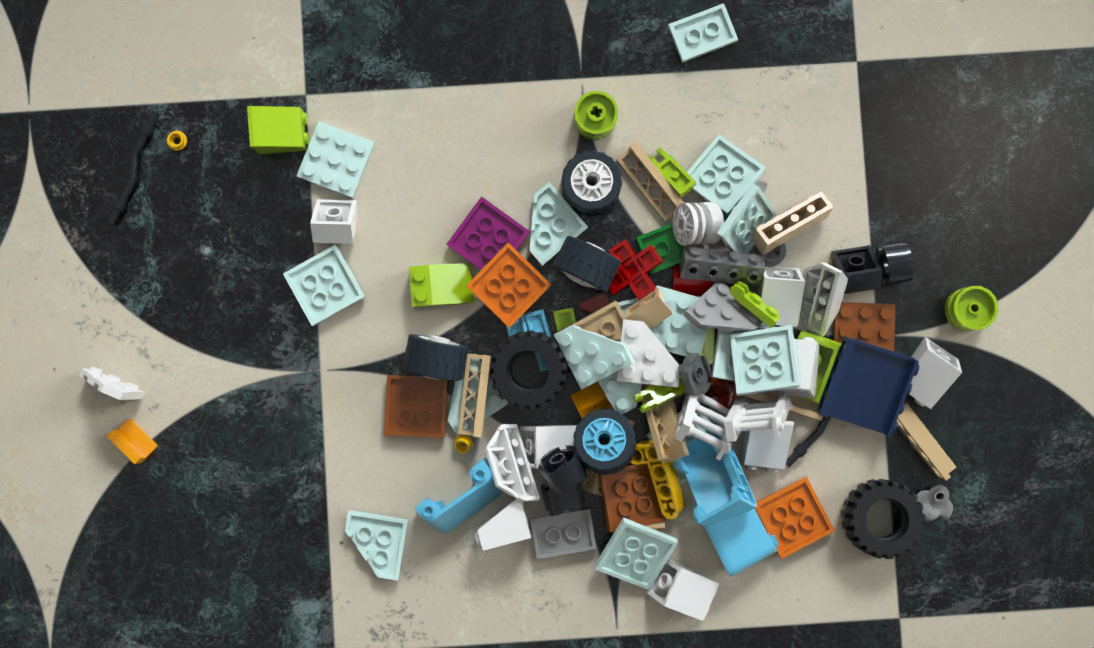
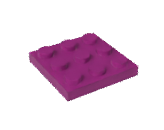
(486, 233)

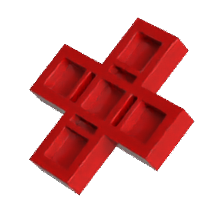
(634, 269)

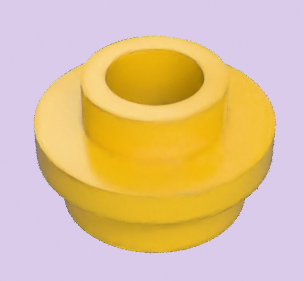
(171, 140)
(463, 443)

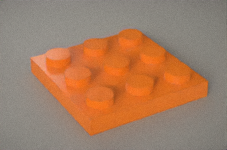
(508, 285)
(794, 517)

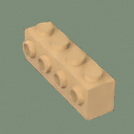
(791, 223)

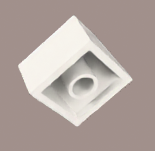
(334, 221)

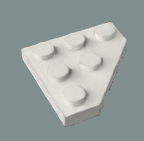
(652, 360)
(111, 384)

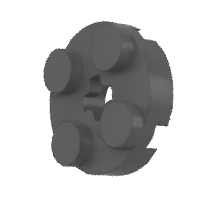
(695, 374)

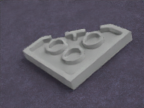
(721, 311)

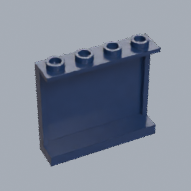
(868, 386)

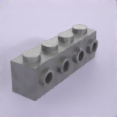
(721, 266)

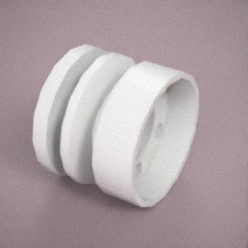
(697, 223)

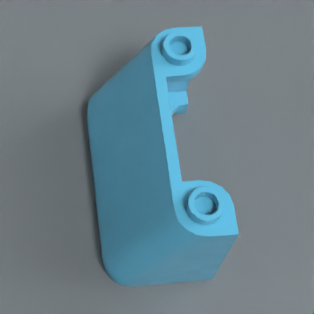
(716, 485)
(448, 517)
(741, 541)

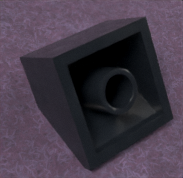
(859, 267)

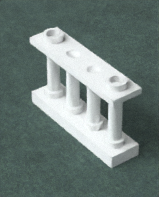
(756, 416)
(688, 417)

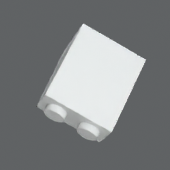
(783, 291)
(807, 360)
(935, 375)
(542, 439)
(764, 450)
(504, 527)
(684, 590)

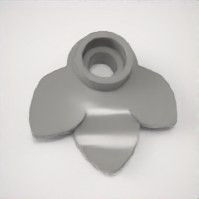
(935, 506)

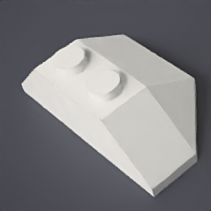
(822, 296)
(510, 464)

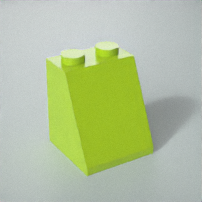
(277, 129)

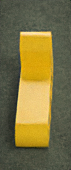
(672, 500)

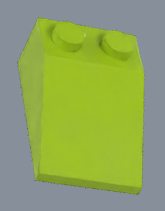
(440, 285)
(827, 354)

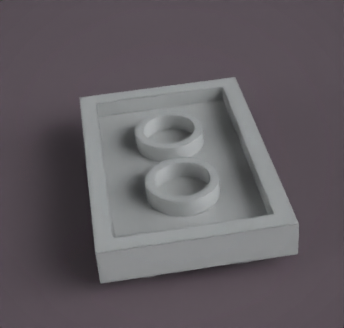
(563, 533)

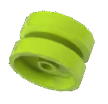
(595, 103)
(971, 308)

